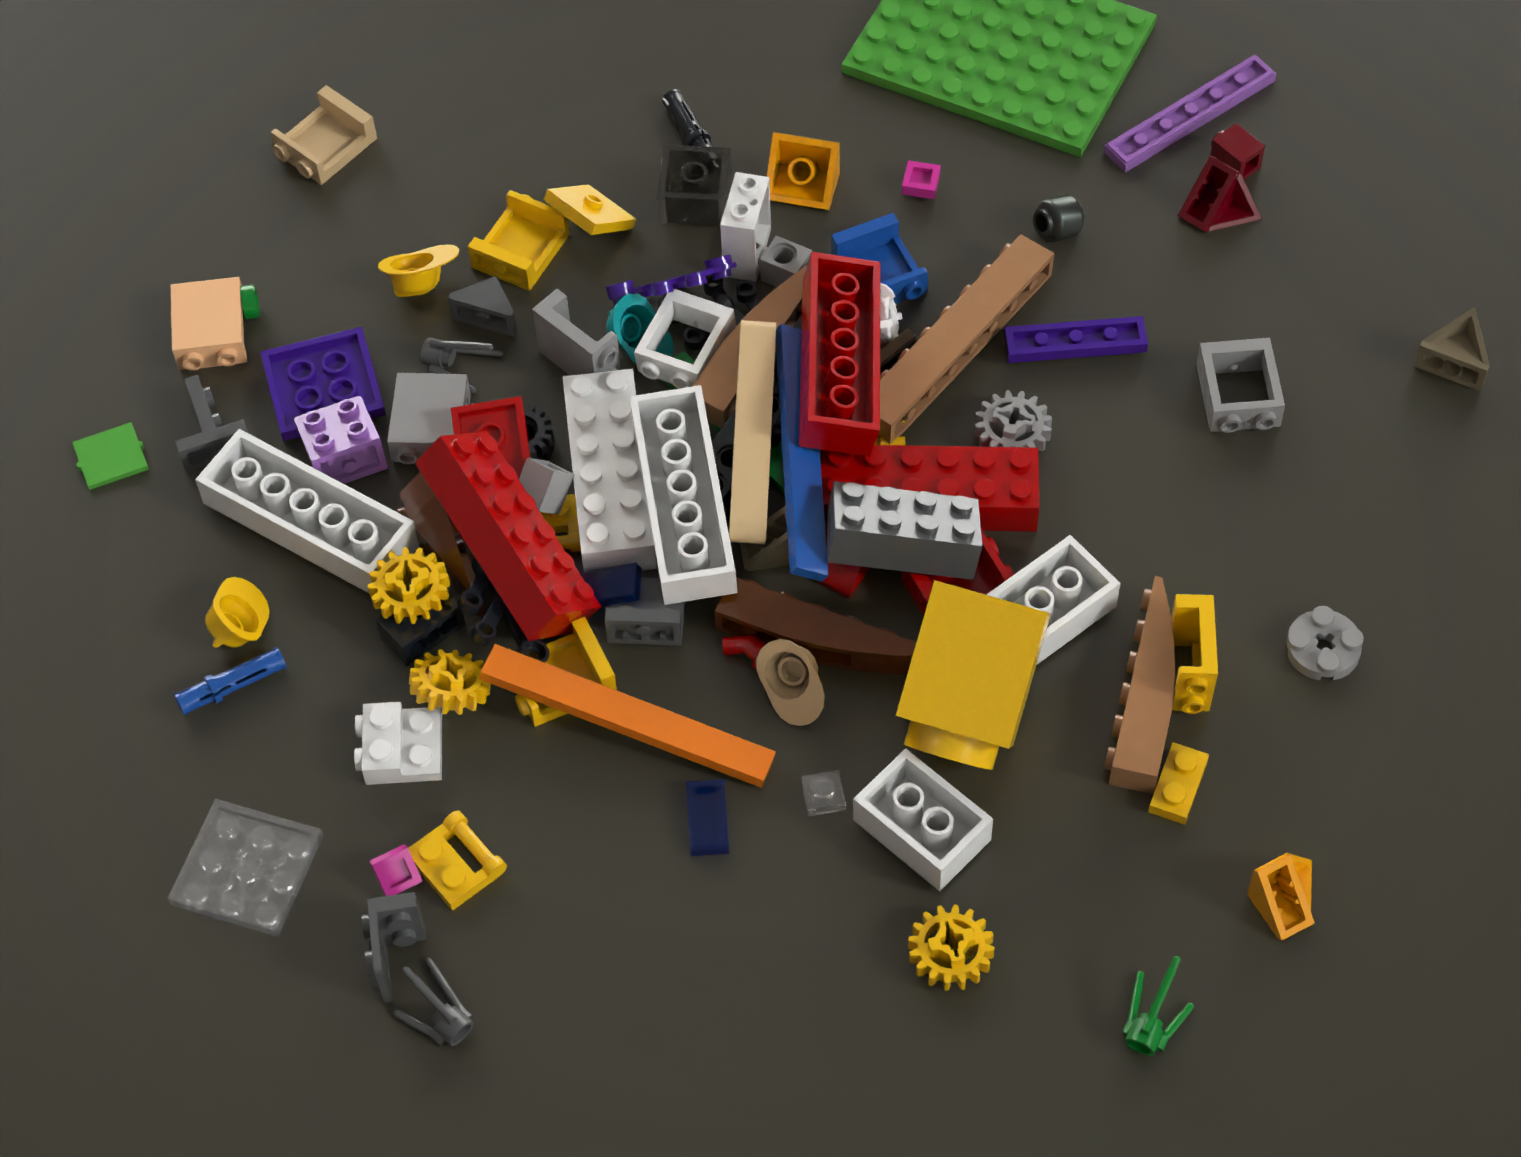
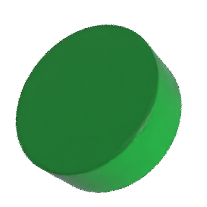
(250, 301)

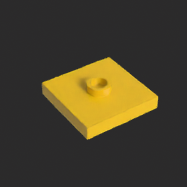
(589, 209)

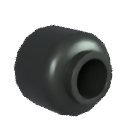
(1058, 218)

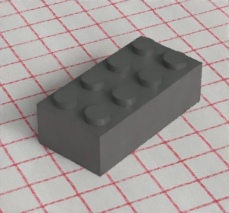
(903, 530)

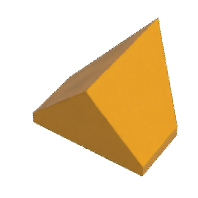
(1283, 894)

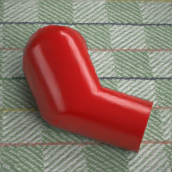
(747, 645)

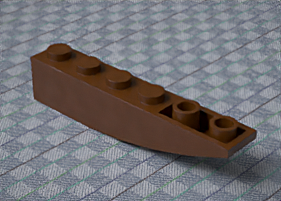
(827, 635)

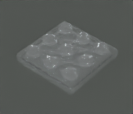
(246, 867)

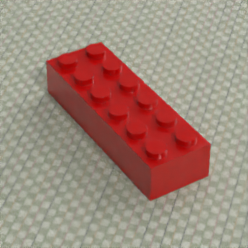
(840, 354)
(999, 477)
(507, 534)

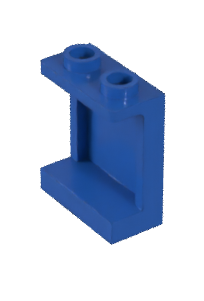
(881, 242)

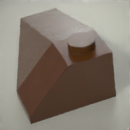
(437, 533)

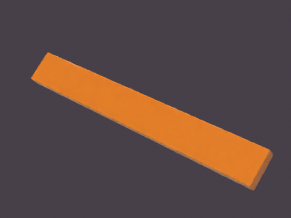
(627, 715)

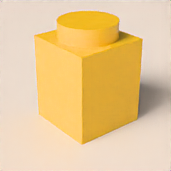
(970, 674)

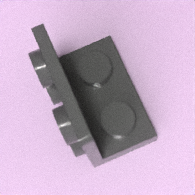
(646, 619)
(389, 922)

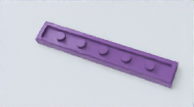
(1189, 113)

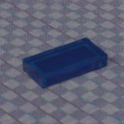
(615, 583)
(707, 817)

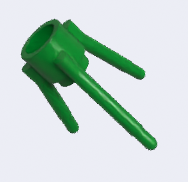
(1145, 1032)

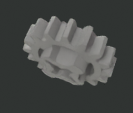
(1013, 422)

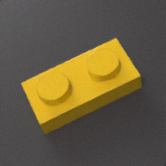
(1178, 783)

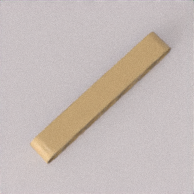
(752, 432)

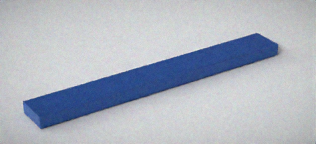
(800, 467)

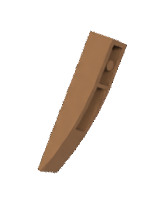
(720, 374)
(1146, 699)

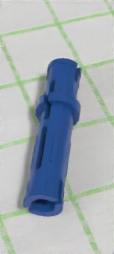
(218, 686)

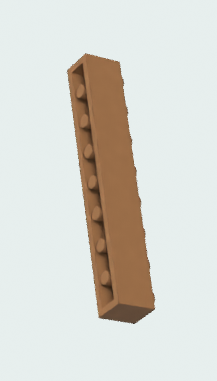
(960, 333)

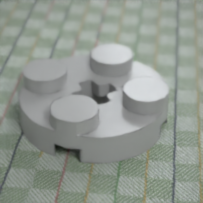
(1329, 626)

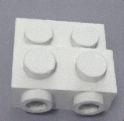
(398, 744)

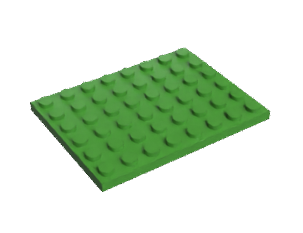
(1008, 63)

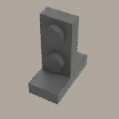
(203, 447)

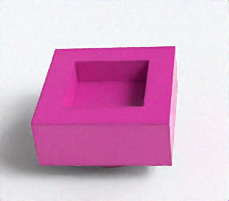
(921, 179)
(396, 871)

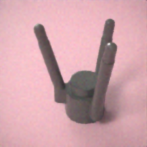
(443, 353)
(450, 1022)

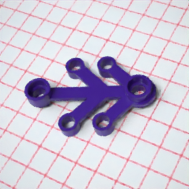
(717, 267)

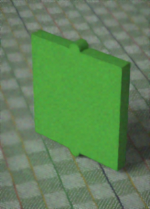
(110, 456)

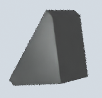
(484, 306)

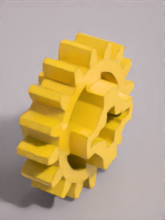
(427, 585)
(448, 682)
(939, 959)

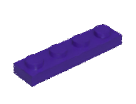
(1075, 339)

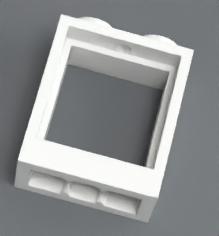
(746, 224)
(691, 311)

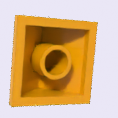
(803, 170)

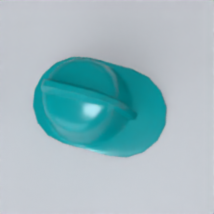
(630, 321)

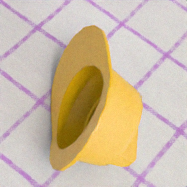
(417, 271)
(237, 613)

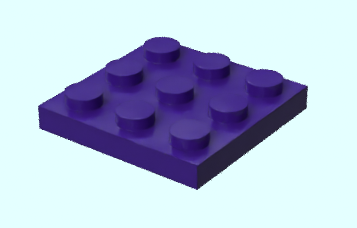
(320, 374)

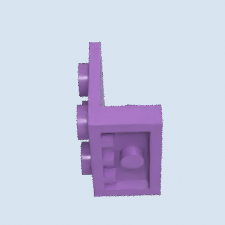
(342, 440)

